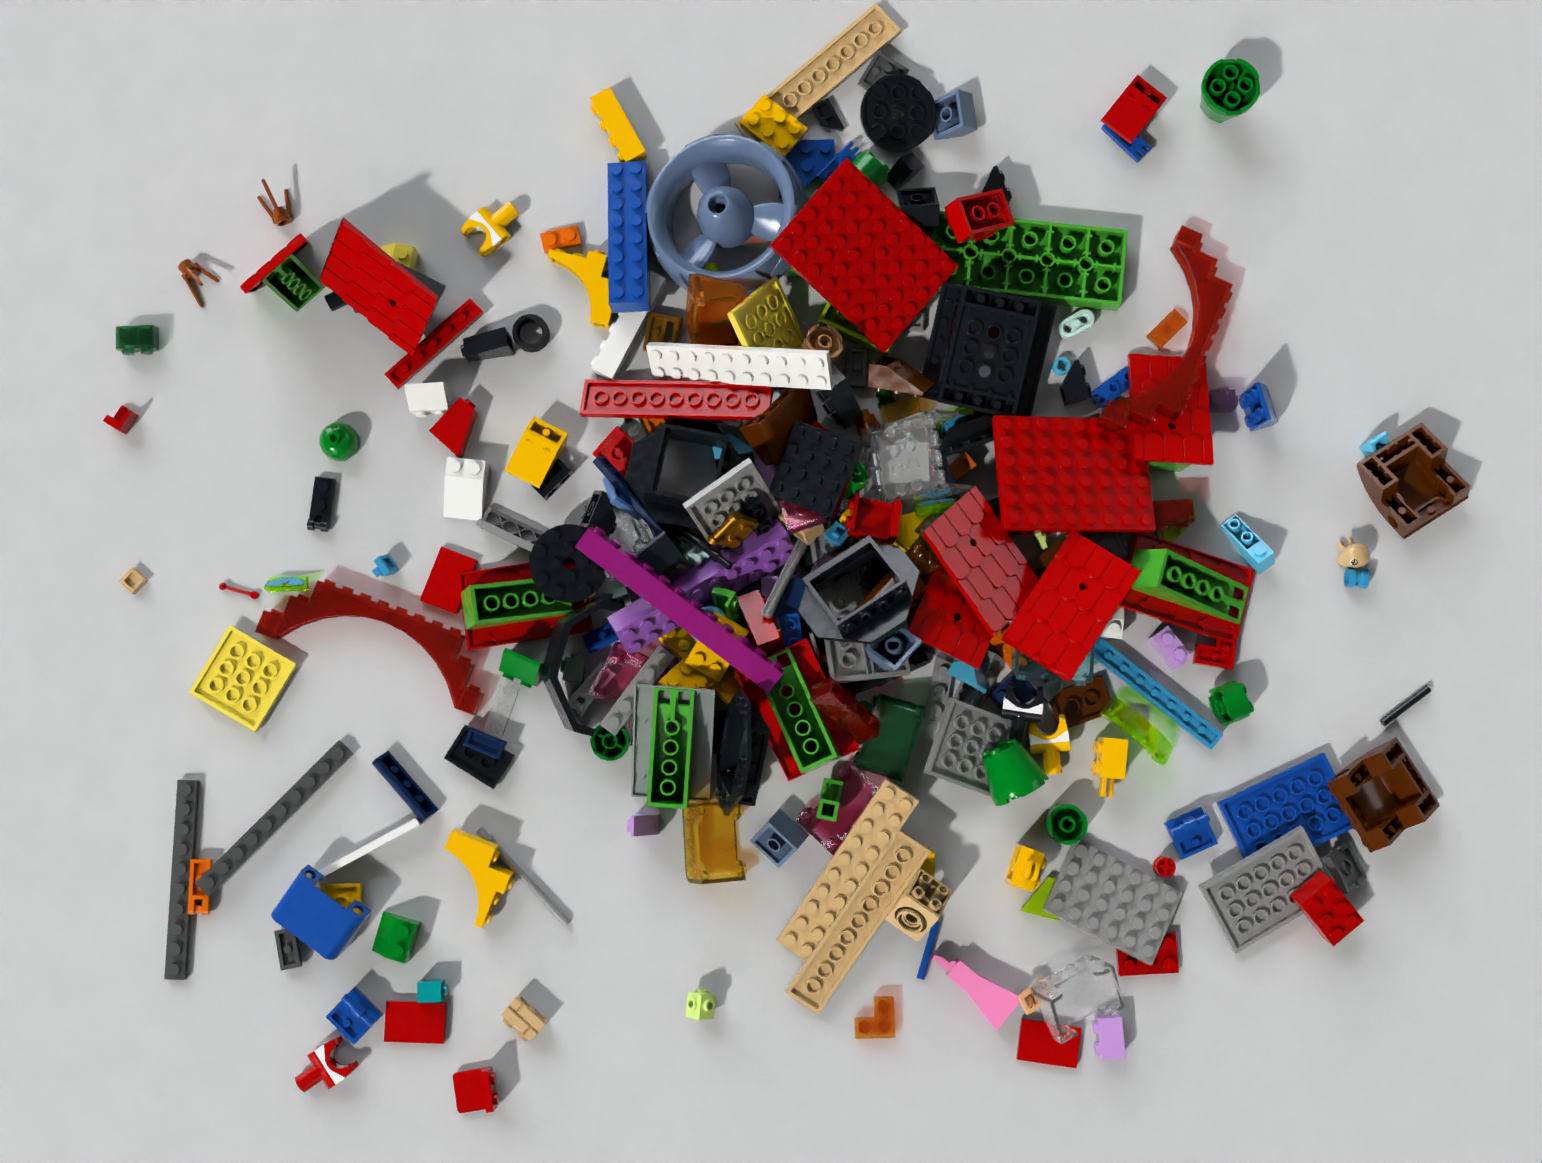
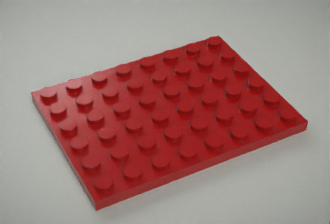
(864, 255)
(1069, 476)

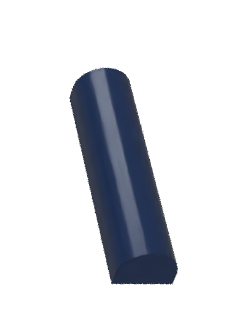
(405, 786)

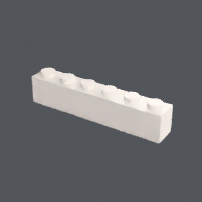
(624, 334)

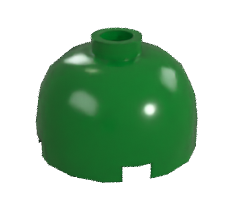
(339, 441)
(607, 745)

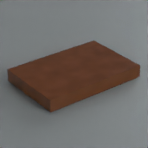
(1080, 702)

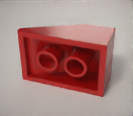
(979, 215)

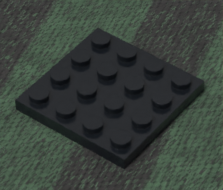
(815, 469)

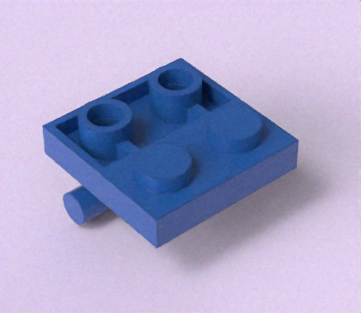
(1191, 832)
(354, 1015)

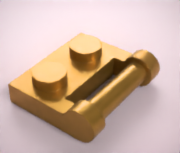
(657, 328)
(733, 530)

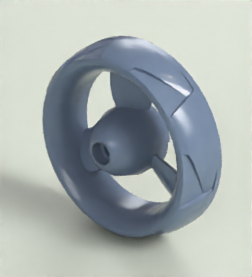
(723, 211)

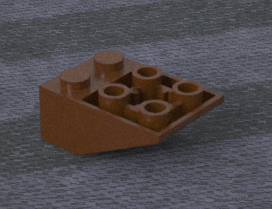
(897, 376)

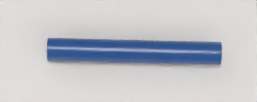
(928, 950)

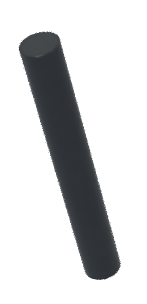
(1405, 705)

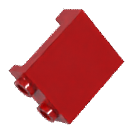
(873, 519)

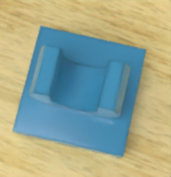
(837, 534)
(385, 566)

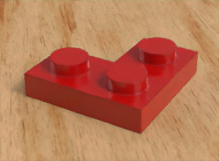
(1219, 656)

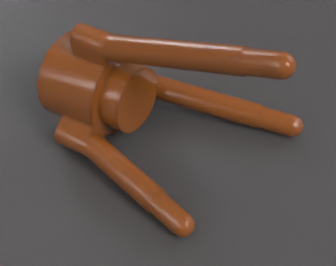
(280, 216)
(190, 271)
(866, 422)

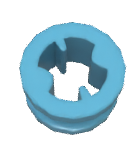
(1063, 360)

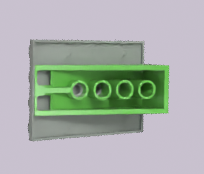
(672, 744)

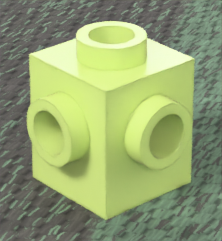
(700, 1004)

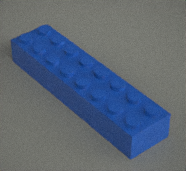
(628, 237)

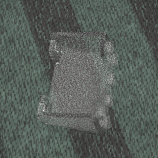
(1076, 993)

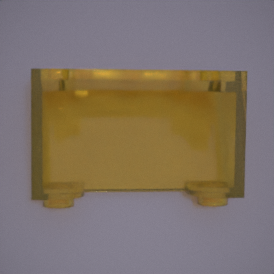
(711, 844)

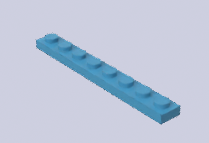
(1156, 694)

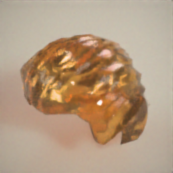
(924, 559)

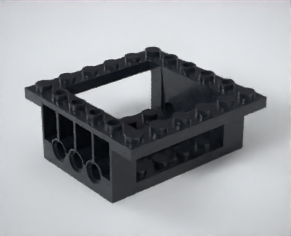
(1018, 355)

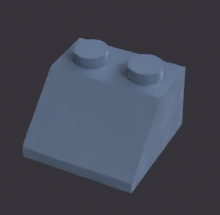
(954, 115)
(894, 650)
(779, 838)

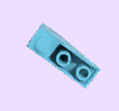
(1249, 544)

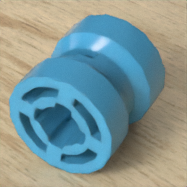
(1356, 578)

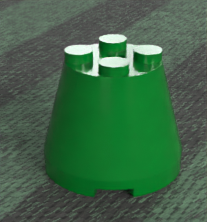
(1229, 89)
(1011, 772)

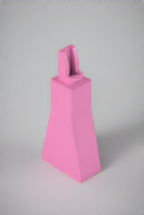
(991, 998)

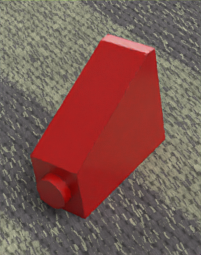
(456, 426)

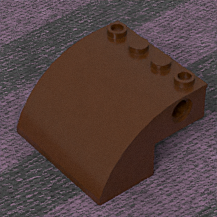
(1412, 480)
(1383, 794)

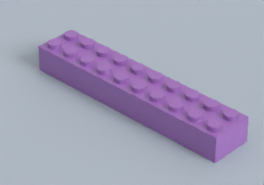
(754, 558)

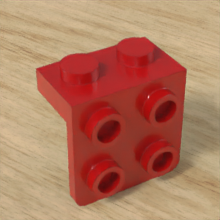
(476, 1090)

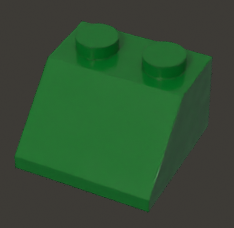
(520, 667)
(396, 937)

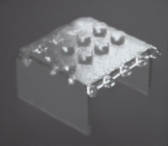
(908, 460)

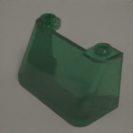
(892, 749)

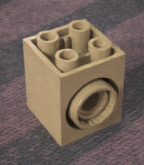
(919, 905)

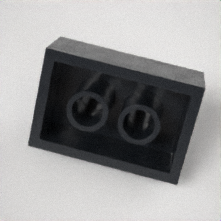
(840, 401)

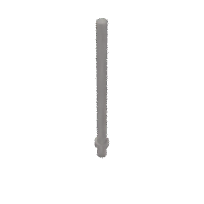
(526, 879)

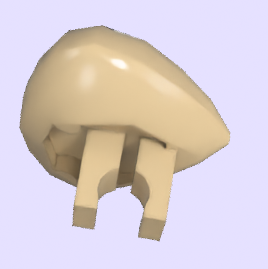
(1353, 555)

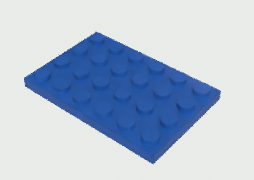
(1283, 803)

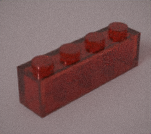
(845, 710)

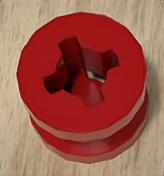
(1168, 867)

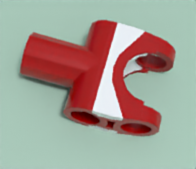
(324, 1067)

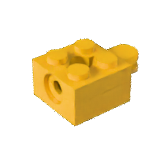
(1109, 763)
(1025, 868)

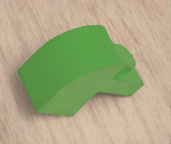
(829, 799)

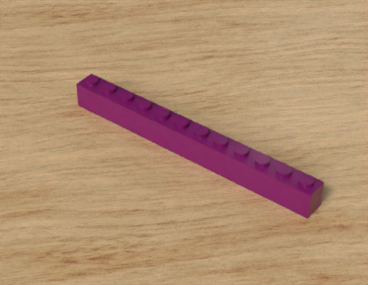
(679, 608)

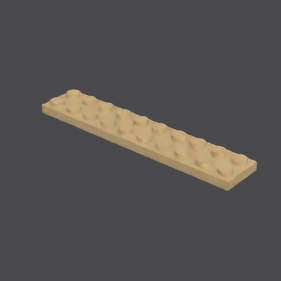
(832, 64)
(847, 867)
(857, 922)

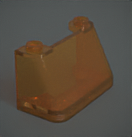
(707, 309)

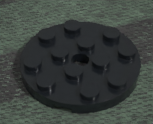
(892, 132)
(552, 576)

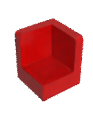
(122, 420)

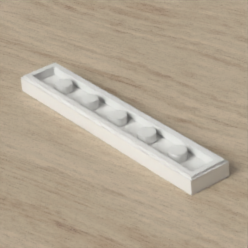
(372, 846)

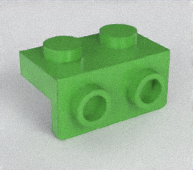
(727, 602)

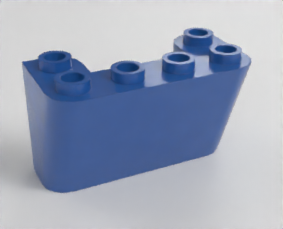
(317, 917)

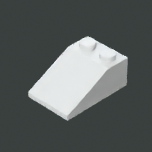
(465, 488)

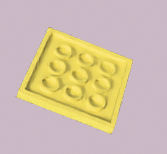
(766, 319)
(243, 678)

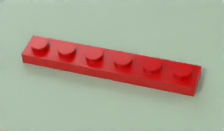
(434, 343)

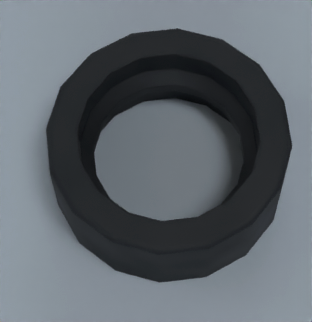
(520, 322)

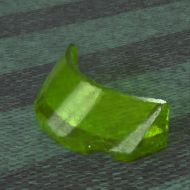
(1138, 729)

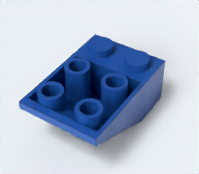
(1258, 407)

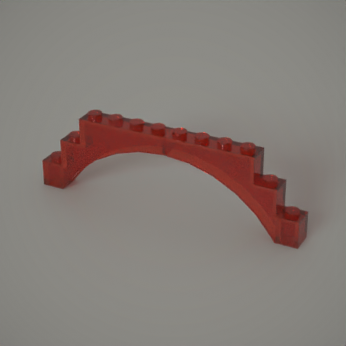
(1208, 303)
(333, 602)

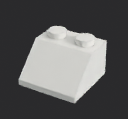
(428, 398)

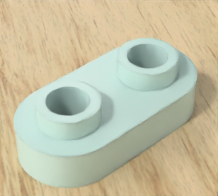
(1075, 324)

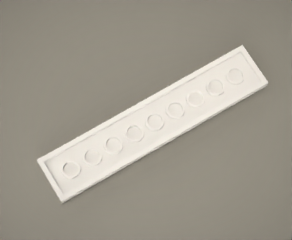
(741, 365)

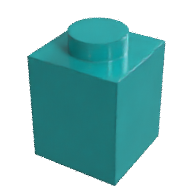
(431, 990)

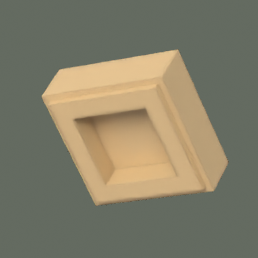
(133, 580)

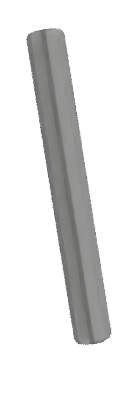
(783, 579)

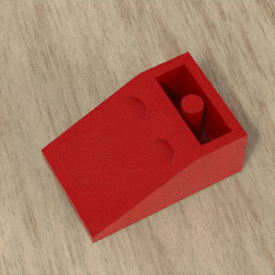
(1133, 109)

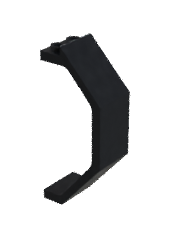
(556, 651)

